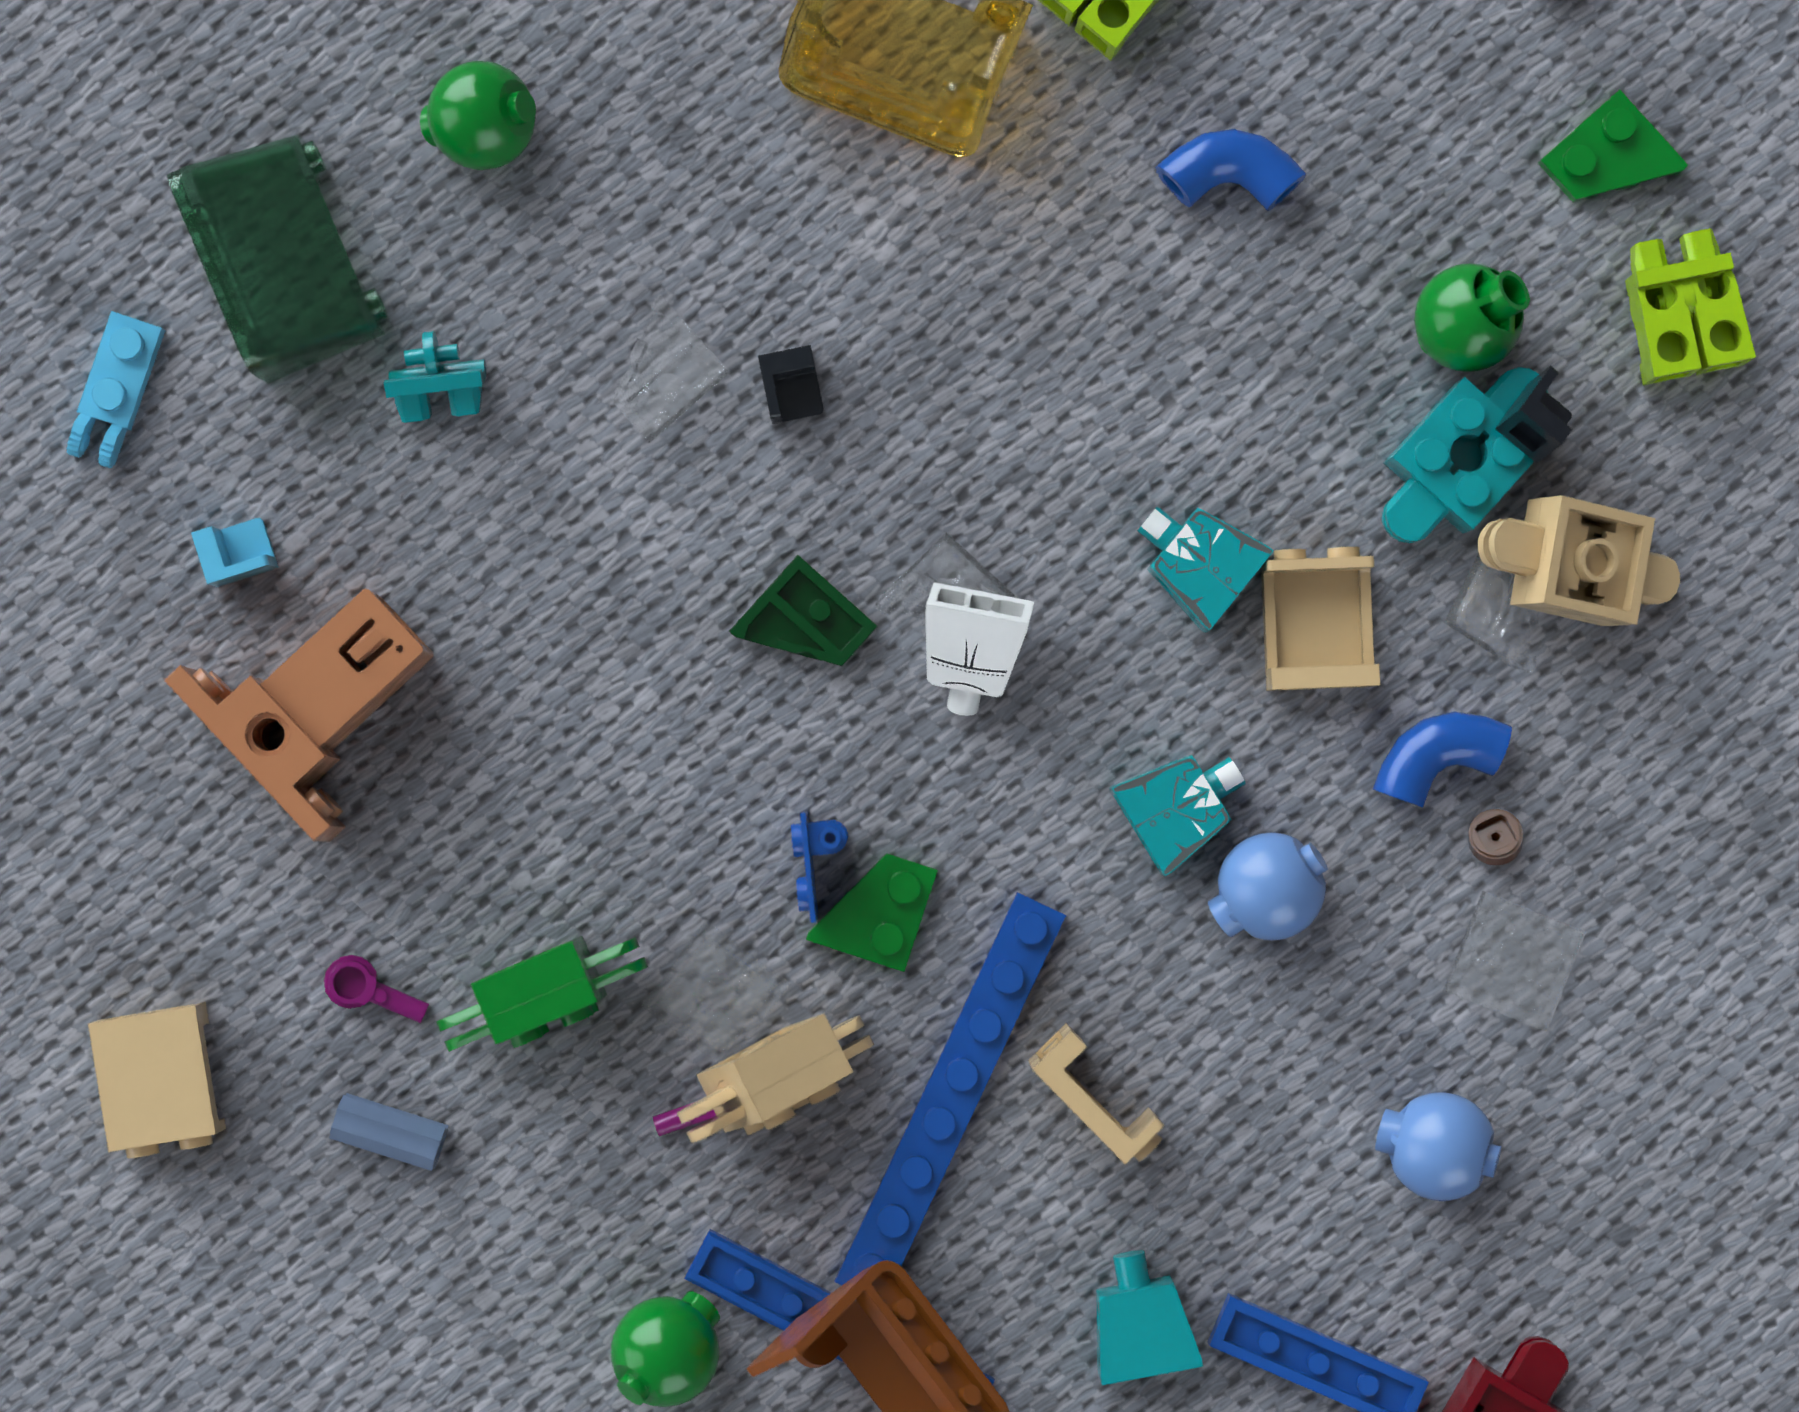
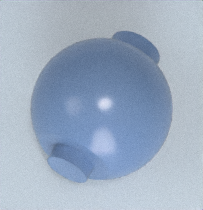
(1269, 887)
(1439, 1146)

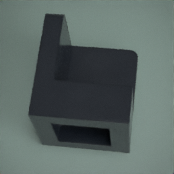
(791, 384)
(1536, 419)

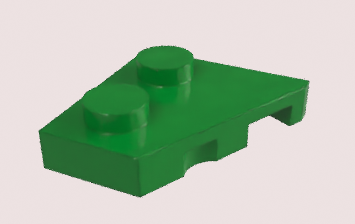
(1611, 152)
(879, 913)

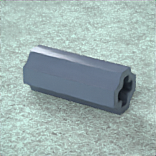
(388, 1131)

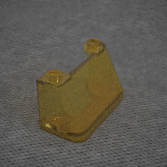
(906, 64)

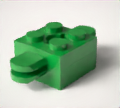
(540, 990)

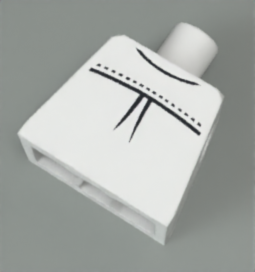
(972, 642)

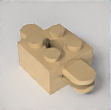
(1580, 561)
(775, 1077)

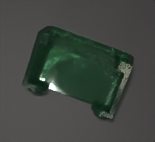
(276, 256)

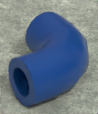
(1230, 158)
(1438, 744)

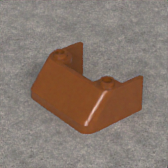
(889, 1344)

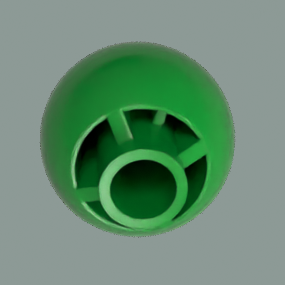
(479, 115)
(1471, 316)
(666, 1350)

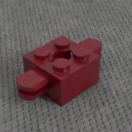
(1523, 1387)

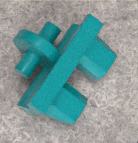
(412, 385)

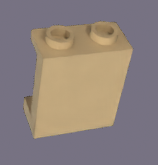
(1318, 620)
(155, 1080)
(1125, 1142)

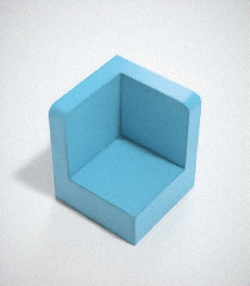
(234, 552)

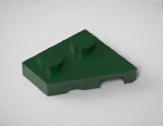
(805, 617)

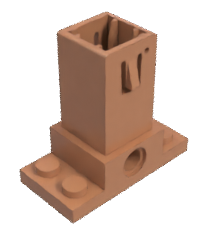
(317, 700)

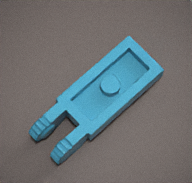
(115, 385)

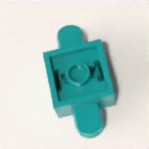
(1456, 460)

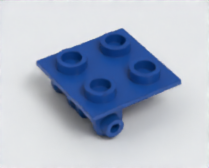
(812, 840)

